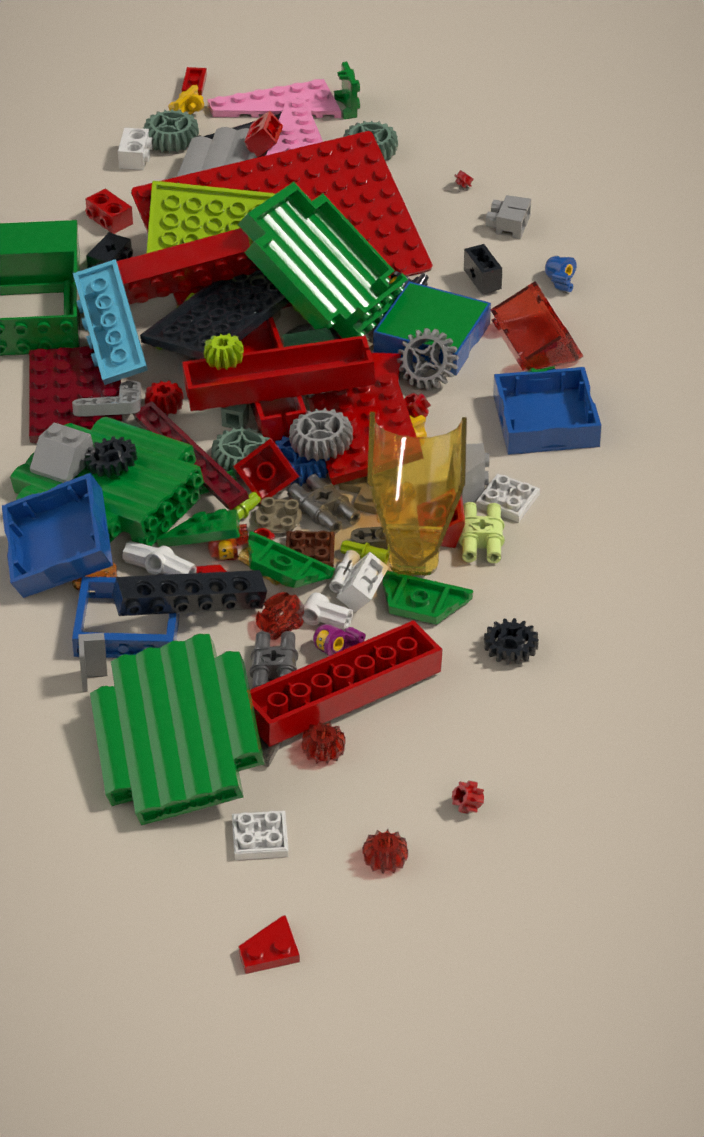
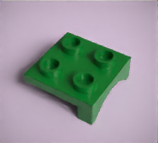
(349, 91)

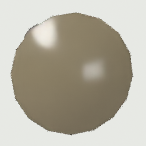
(278, 515)

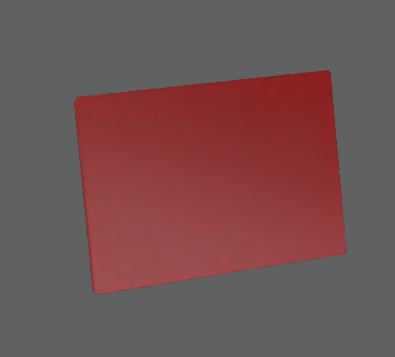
(346, 172)

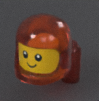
(227, 549)

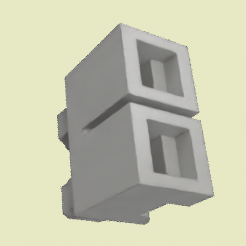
(510, 215)

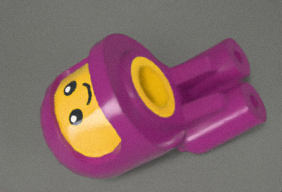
(333, 639)

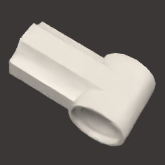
(319, 609)

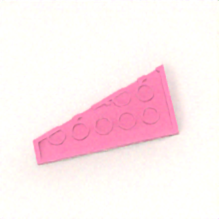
(261, 101)
(298, 127)

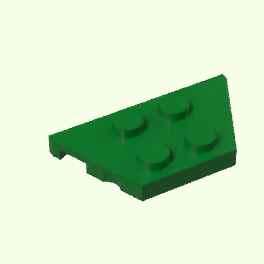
(203, 528)
(284, 563)
(422, 598)

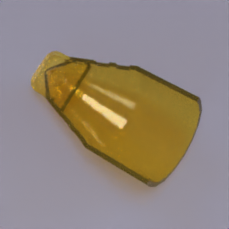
(415, 492)

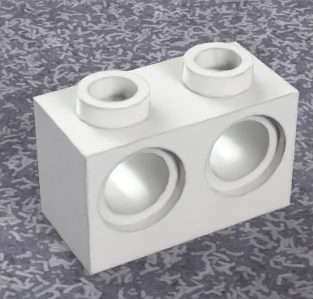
(134, 148)
(362, 582)

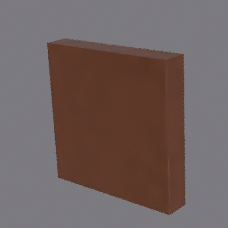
(314, 544)

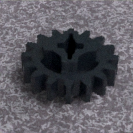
(111, 456)
(511, 641)

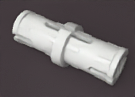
(350, 559)

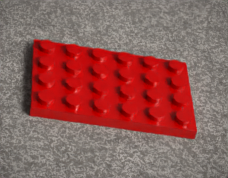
(356, 403)

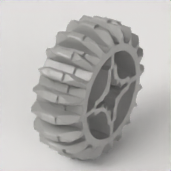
(423, 366)
(321, 434)

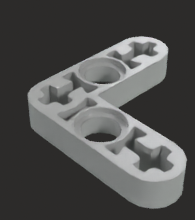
(127, 402)

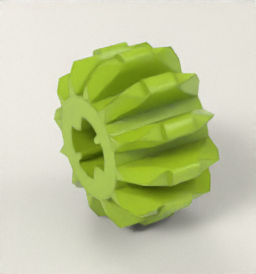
(223, 351)

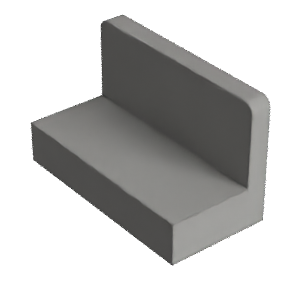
(92, 657)

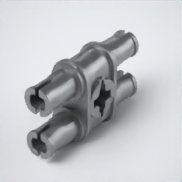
(324, 503)
(272, 662)

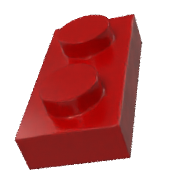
(195, 76)

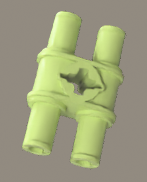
(482, 532)

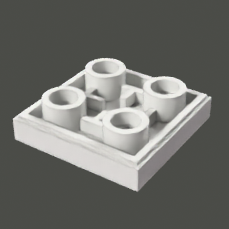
(511, 495)
(260, 835)

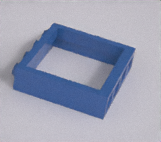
(117, 643)

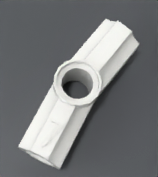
(156, 559)

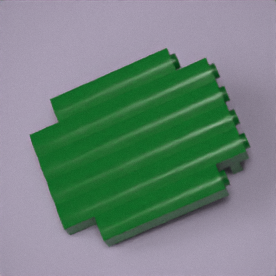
(320, 262)
(147, 496)
(176, 729)

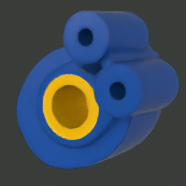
(561, 271)

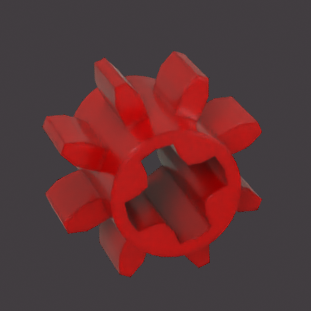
(417, 405)
(468, 797)

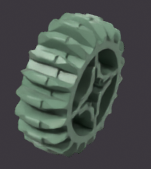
(171, 130)
(384, 135)
(234, 446)

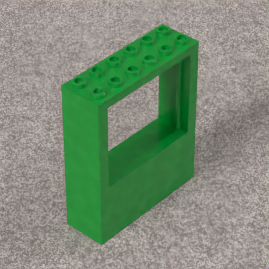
(39, 261)

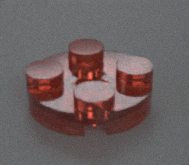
(276, 624)

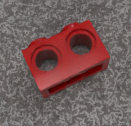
(263, 134)
(109, 211)

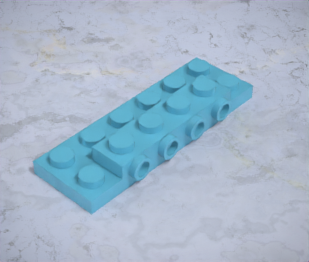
(109, 322)

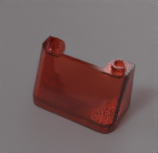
(535, 330)

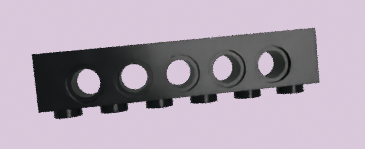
(189, 593)

